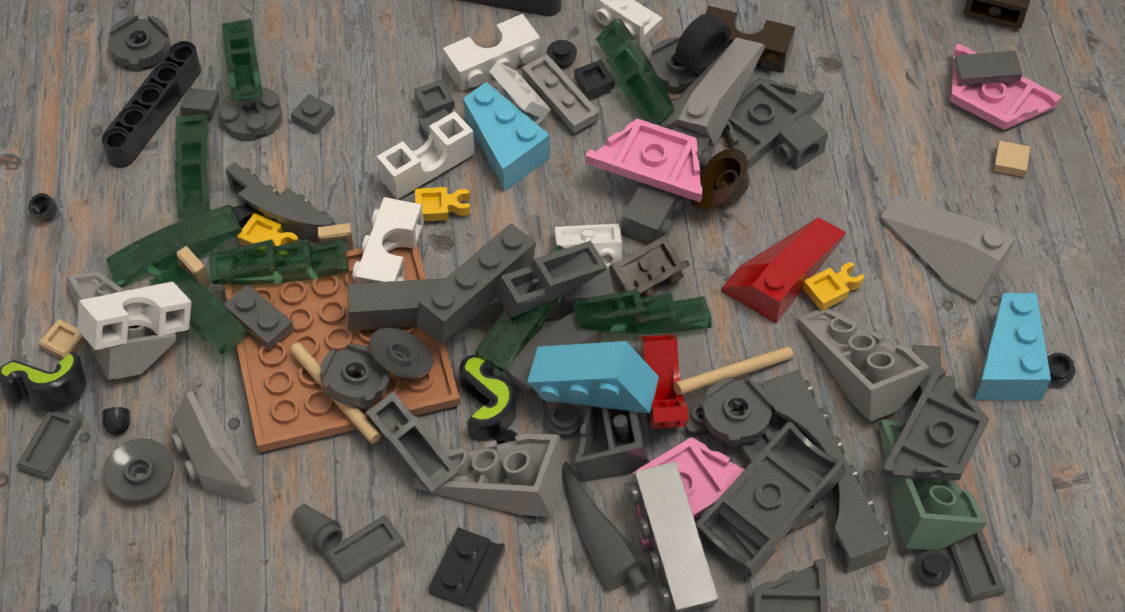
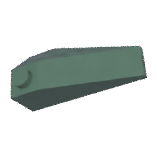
(929, 511)

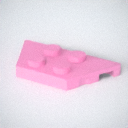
(1003, 102)
(653, 158)
(703, 474)

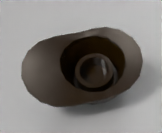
(724, 179)

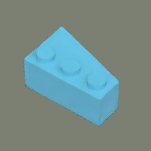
(505, 135)
(1016, 352)
(594, 375)

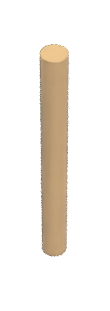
(733, 370)
(351, 412)

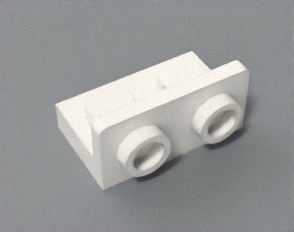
(636, 17)
(519, 92)
(604, 237)

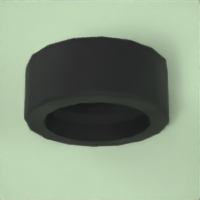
(702, 42)

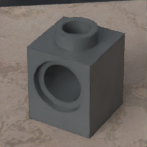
(801, 141)

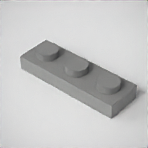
(560, 93)

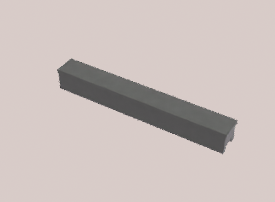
(396, 302)

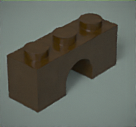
(775, 36)

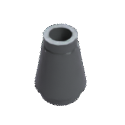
(317, 528)

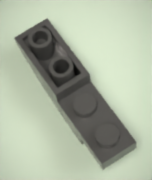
(288, 208)

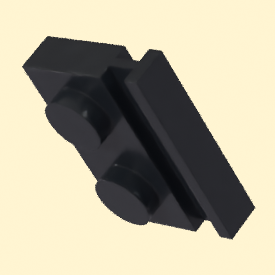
(467, 569)

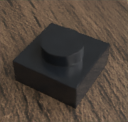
(594, 79)

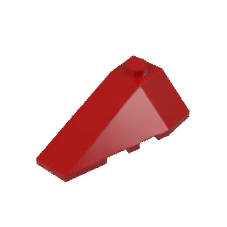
(777, 274)

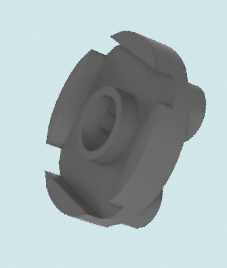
(140, 55)
(673, 78)
(248, 127)
(348, 390)
(731, 428)

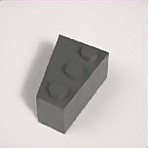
(610, 443)

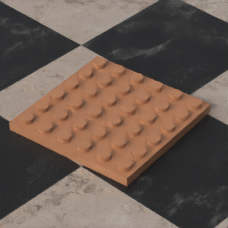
(286, 399)

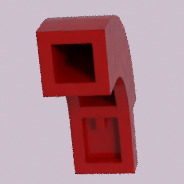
(662, 356)

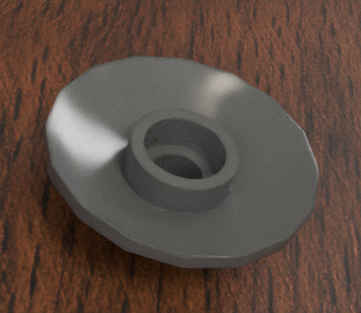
(400, 352)
(129, 461)

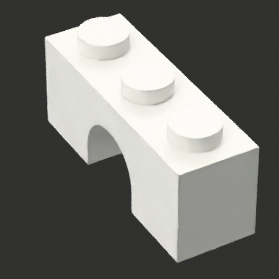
(471, 64)
(447, 146)
(393, 226)
(107, 317)

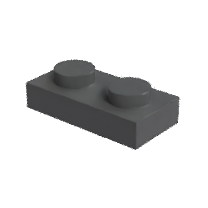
(259, 316)

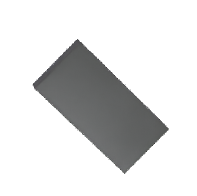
(987, 68)
(49, 445)
(364, 549)
(976, 568)

